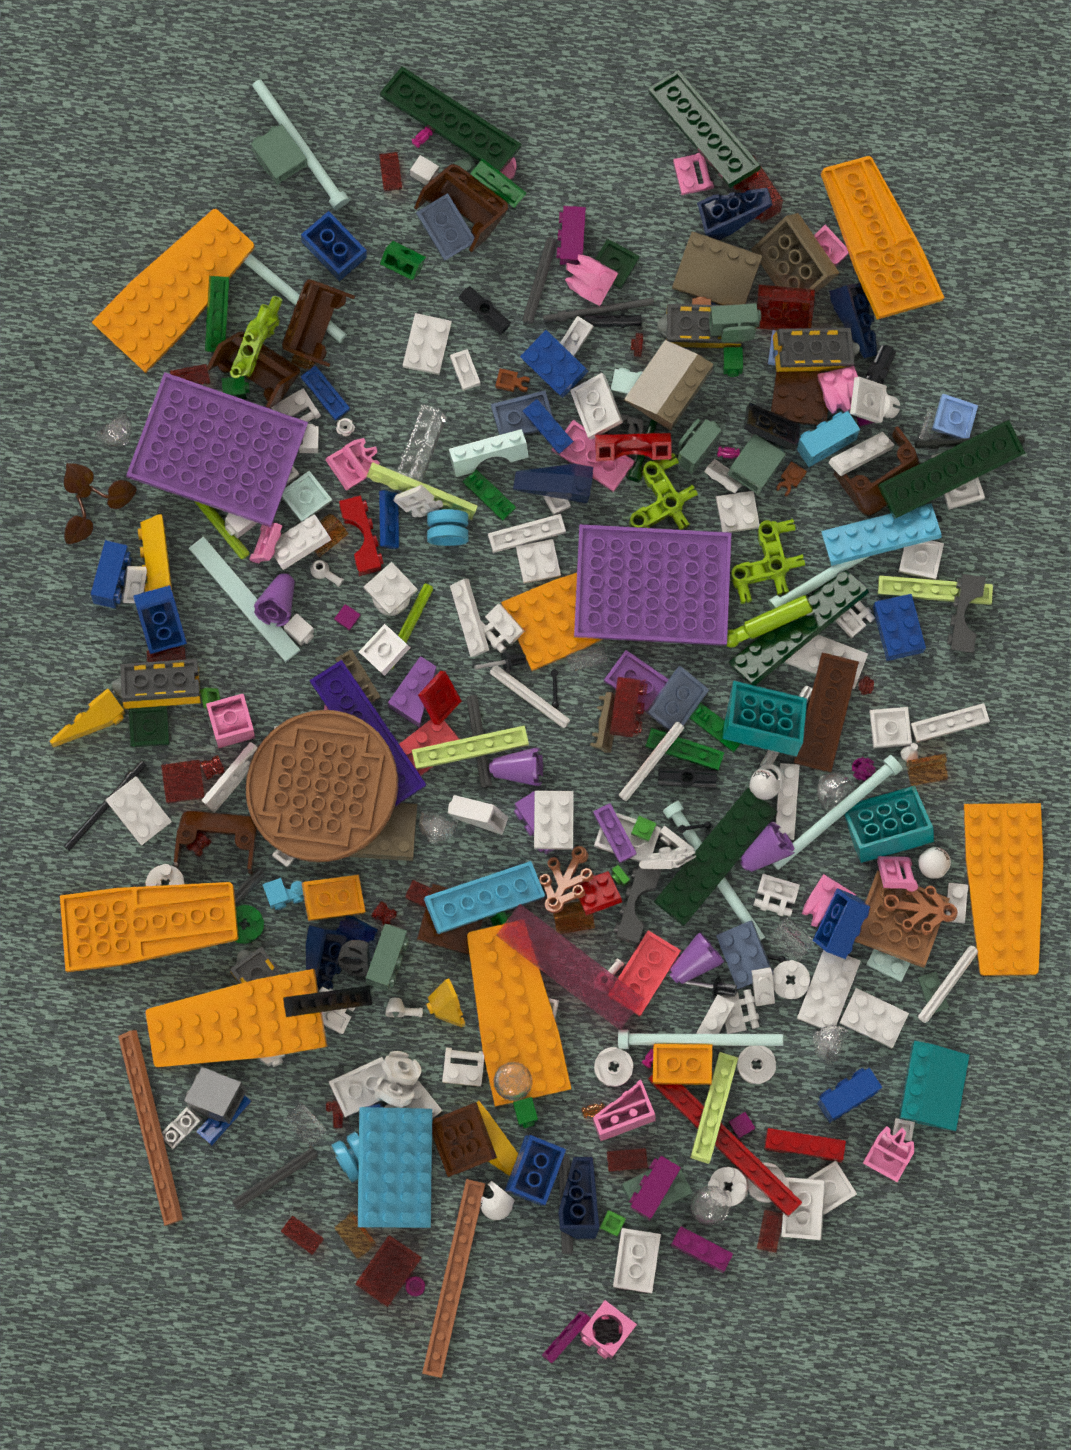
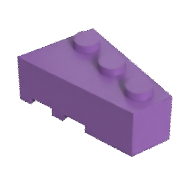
(406, 699)

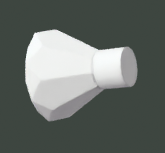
(909, 752)

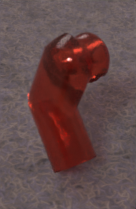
(337, 1113)

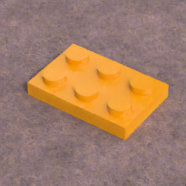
(333, 897)
(682, 1064)

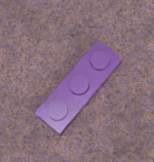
(614, 833)

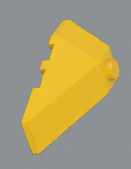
(101, 714)
(445, 1004)
(503, 1148)

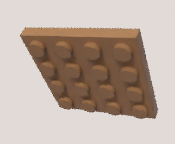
(884, 931)

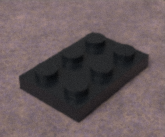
(772, 426)

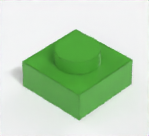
(209, 695)
(643, 828)
(619, 876)
(612, 1223)

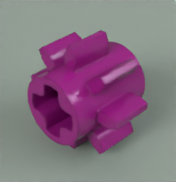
(863, 768)

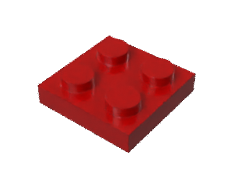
(439, 697)
(599, 894)

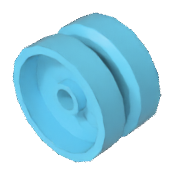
(447, 527)
(348, 1158)

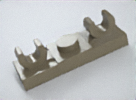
(359, 675)
(604, 737)

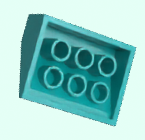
(765, 718)
(889, 824)
(934, 1086)

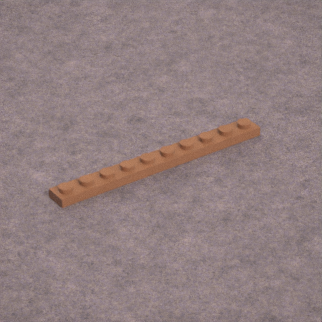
(150, 1127)
(453, 1279)

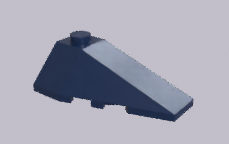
(728, 213)
(853, 310)
(562, 482)
(322, 954)
(579, 1202)

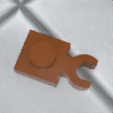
(508, 381)
(793, 476)

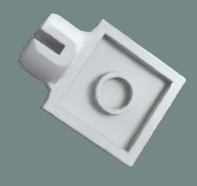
(872, 401)

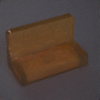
(335, 531)
(927, 769)
(572, 919)
(355, 1237)

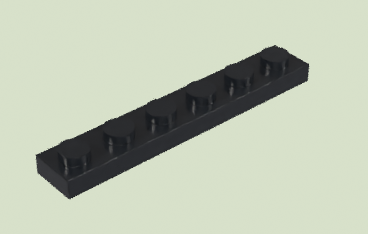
(327, 1001)

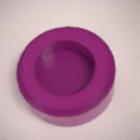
(415, 1286)

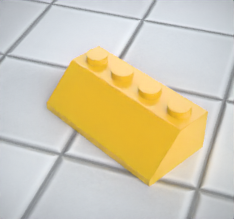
(155, 553)

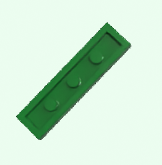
(216, 312)
(687, 750)

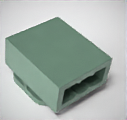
(278, 154)
(734, 322)
(697, 444)
(756, 464)

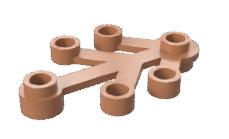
(566, 881)
(923, 909)

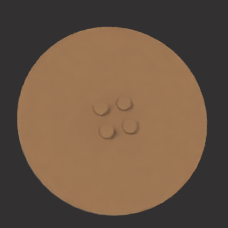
(322, 786)

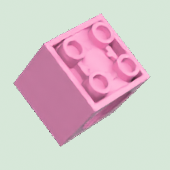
(230, 720)
(605, 1312)

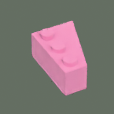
(625, 1113)

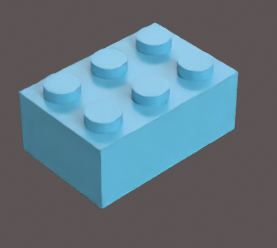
(828, 438)

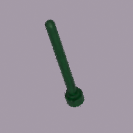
(634, 474)

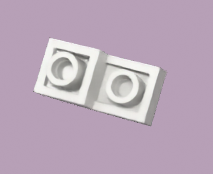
(181, 1127)

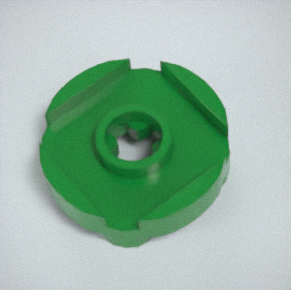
(256, 923)

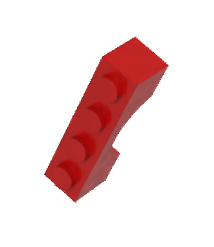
(613, 446)
(354, 513)
(804, 1144)

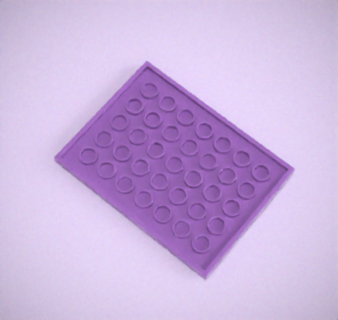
(217, 449)
(652, 585)

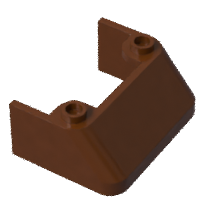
(470, 198)
(312, 319)
(271, 369)
(867, 494)
(237, 825)

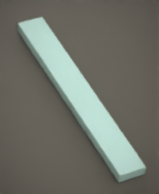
(242, 598)

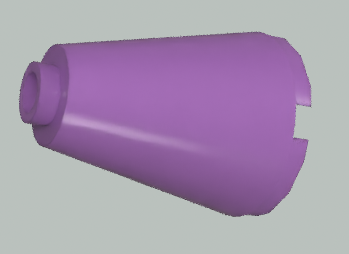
(276, 601)
(519, 767)
(767, 848)
(695, 960)

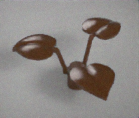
(78, 481)

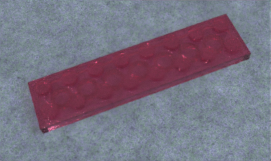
(569, 966)

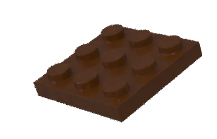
(799, 397)
(453, 939)
(462, 1139)

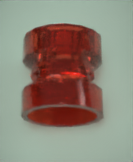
(212, 767)
(199, 844)
(381, 910)

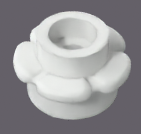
(345, 422)

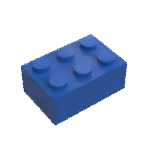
(333, 246)
(554, 363)
(111, 574)
(160, 619)
(899, 627)
(841, 923)
(848, 1094)
(535, 1170)

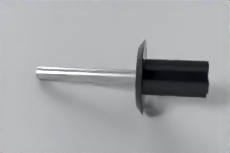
(506, 661)
(718, 987)

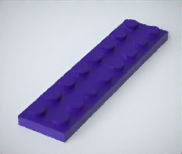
(343, 694)

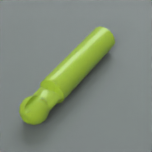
(769, 621)

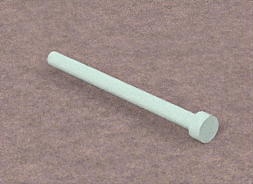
(338, 198)
(287, 291)
(813, 583)
(890, 766)
(674, 811)
(626, 1039)

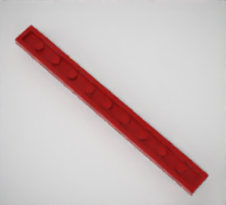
(733, 1149)

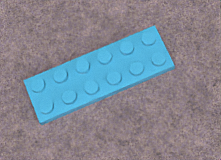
(880, 535)
(484, 897)

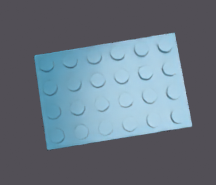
(395, 1167)

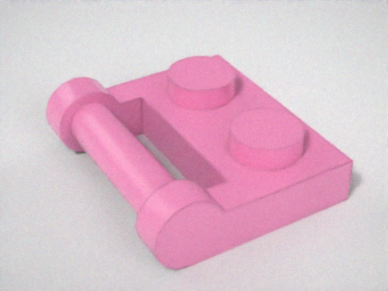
(687, 176)
(266, 543)
(891, 873)

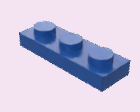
(325, 393)
(547, 426)
(388, 520)
(213, 1129)

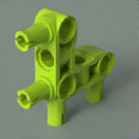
(255, 335)
(663, 491)
(762, 569)

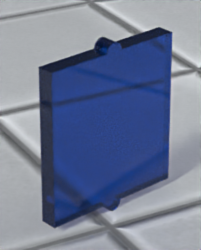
(356, 929)

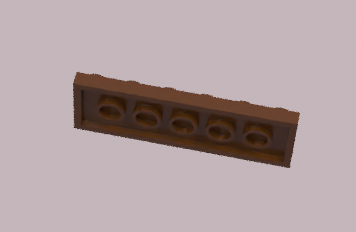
(826, 712)

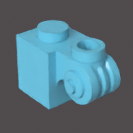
(279, 895)

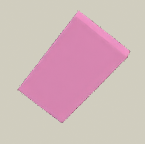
(583, 453)

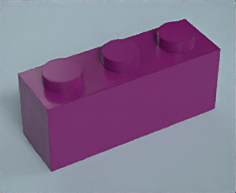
(571, 234)
(654, 1187)
(701, 1249)

